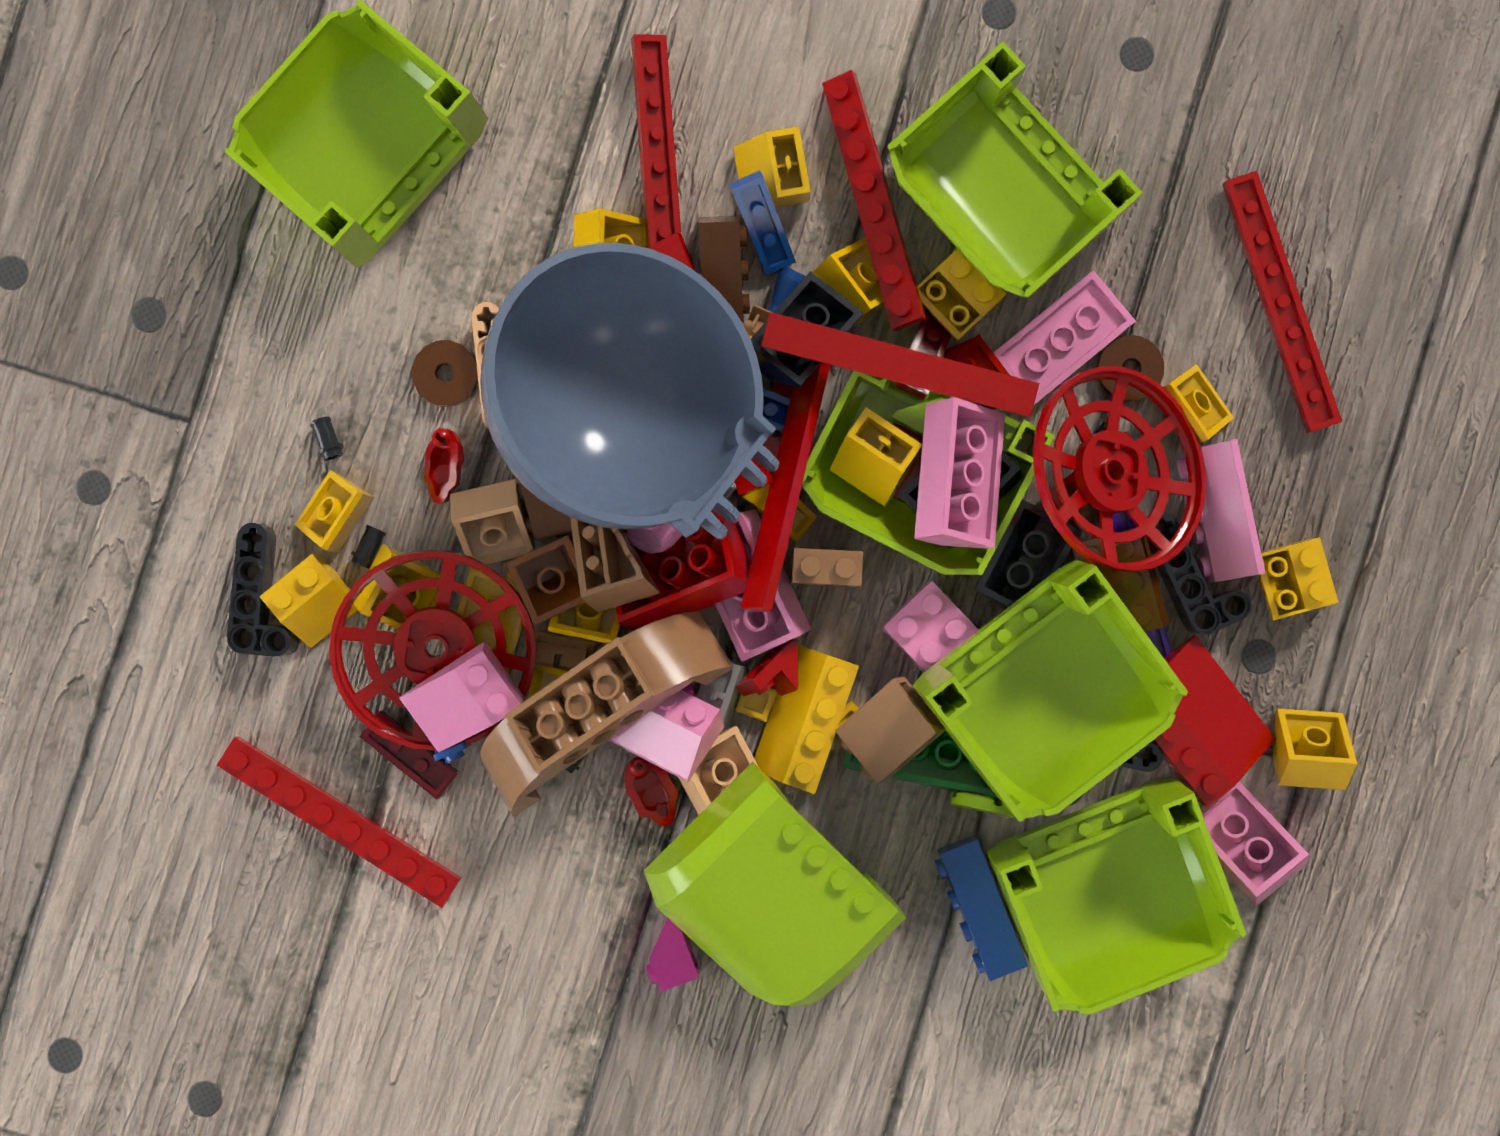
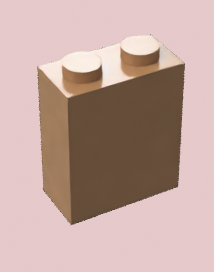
(826, 567)
(889, 730)

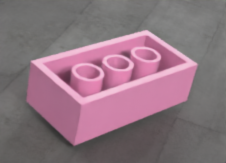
(928, 626)

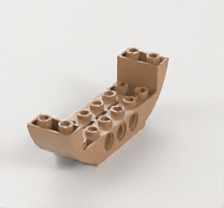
(598, 702)

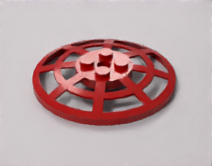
(1130, 468)
(417, 629)

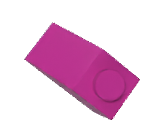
(672, 958)

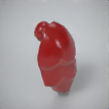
(443, 464)
(651, 791)

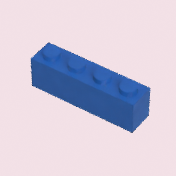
(981, 907)

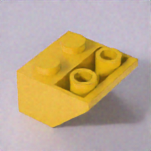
(781, 162)
(958, 295)
(876, 457)
(1296, 579)

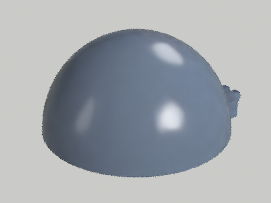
(625, 391)

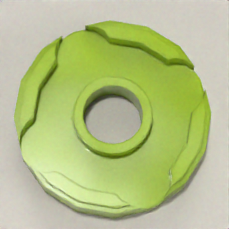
(979, 803)

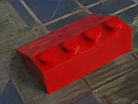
(690, 576)
(1214, 726)

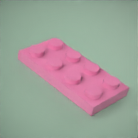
(1065, 335)

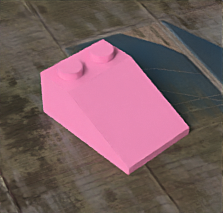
(463, 698)
(1252, 844)

